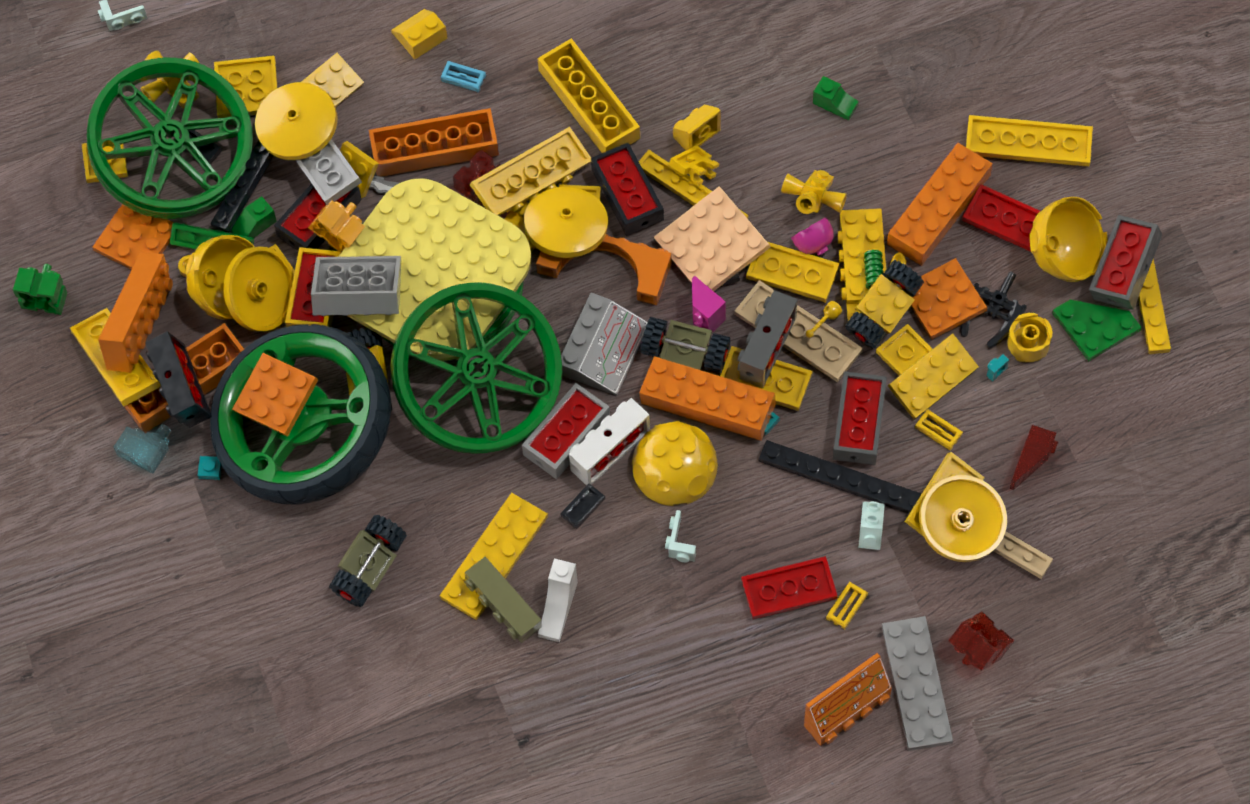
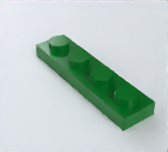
(193, 236)

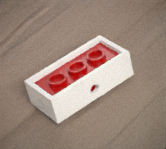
(609, 442)

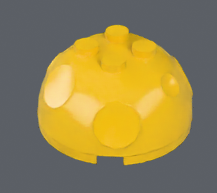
(1068, 239)
(207, 272)
(674, 463)

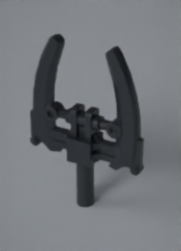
(998, 301)

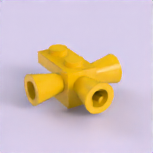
(155, 89)
(814, 192)

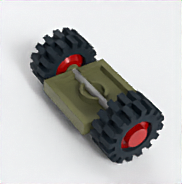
(685, 344)
(367, 560)

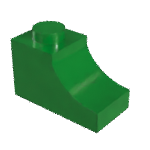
(834, 99)

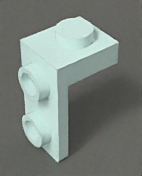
(120, 19)
(871, 525)
(680, 551)

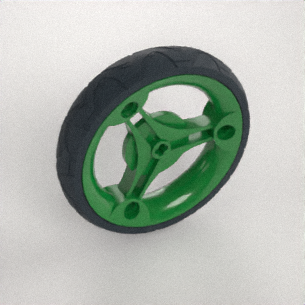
(343, 467)

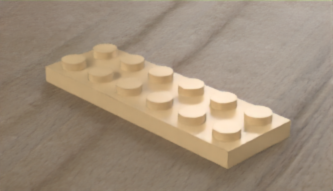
(827, 348)

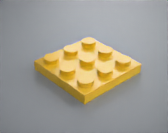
(250, 78)

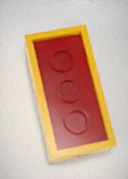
(300, 301)

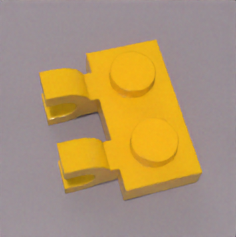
(695, 163)

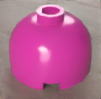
(814, 238)

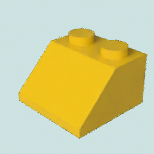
(420, 33)
(698, 127)

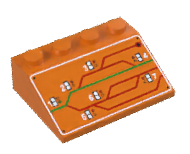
(847, 701)

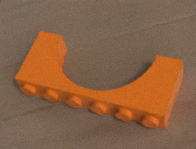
(648, 263)

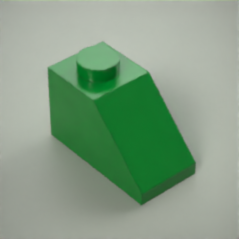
(255, 219)

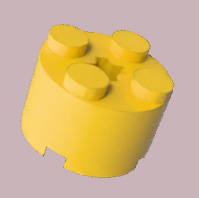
(1029, 337)

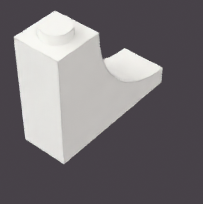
(561, 589)

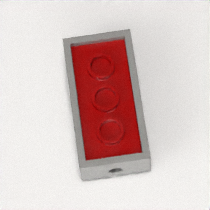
(563, 428)

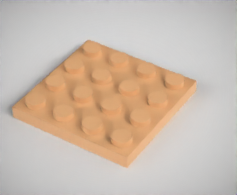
(712, 240)

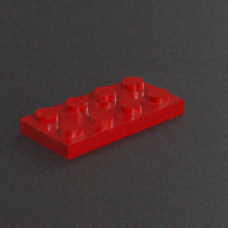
(1001, 216)
(789, 587)

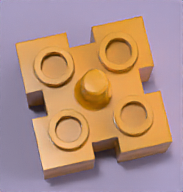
(337, 226)

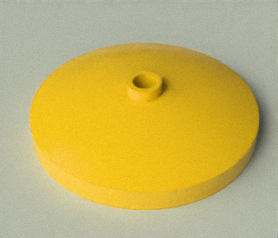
(296, 121)
(566, 222)
(258, 288)
(976, 505)

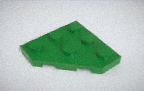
(1095, 326)

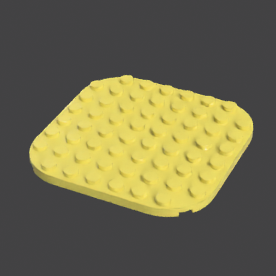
(440, 245)

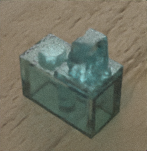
(143, 449)

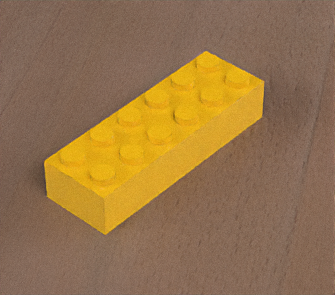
(588, 97)

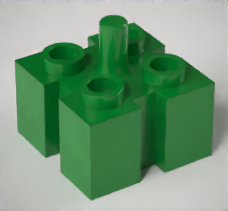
(40, 290)

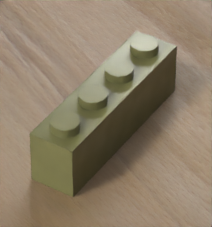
(503, 600)

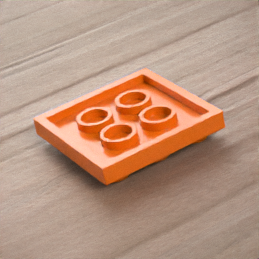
(131, 234)
(946, 299)
(275, 394)

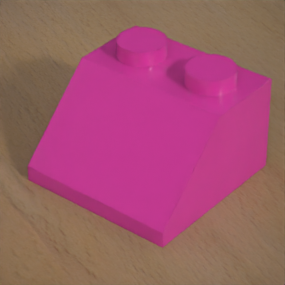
(707, 306)

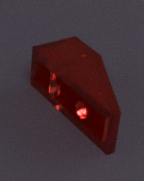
(1034, 453)

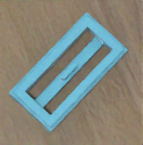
(462, 79)

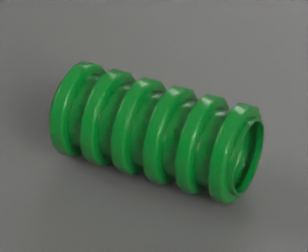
(873, 266)

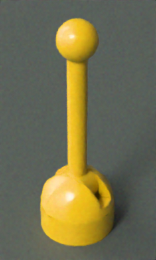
(830, 311)

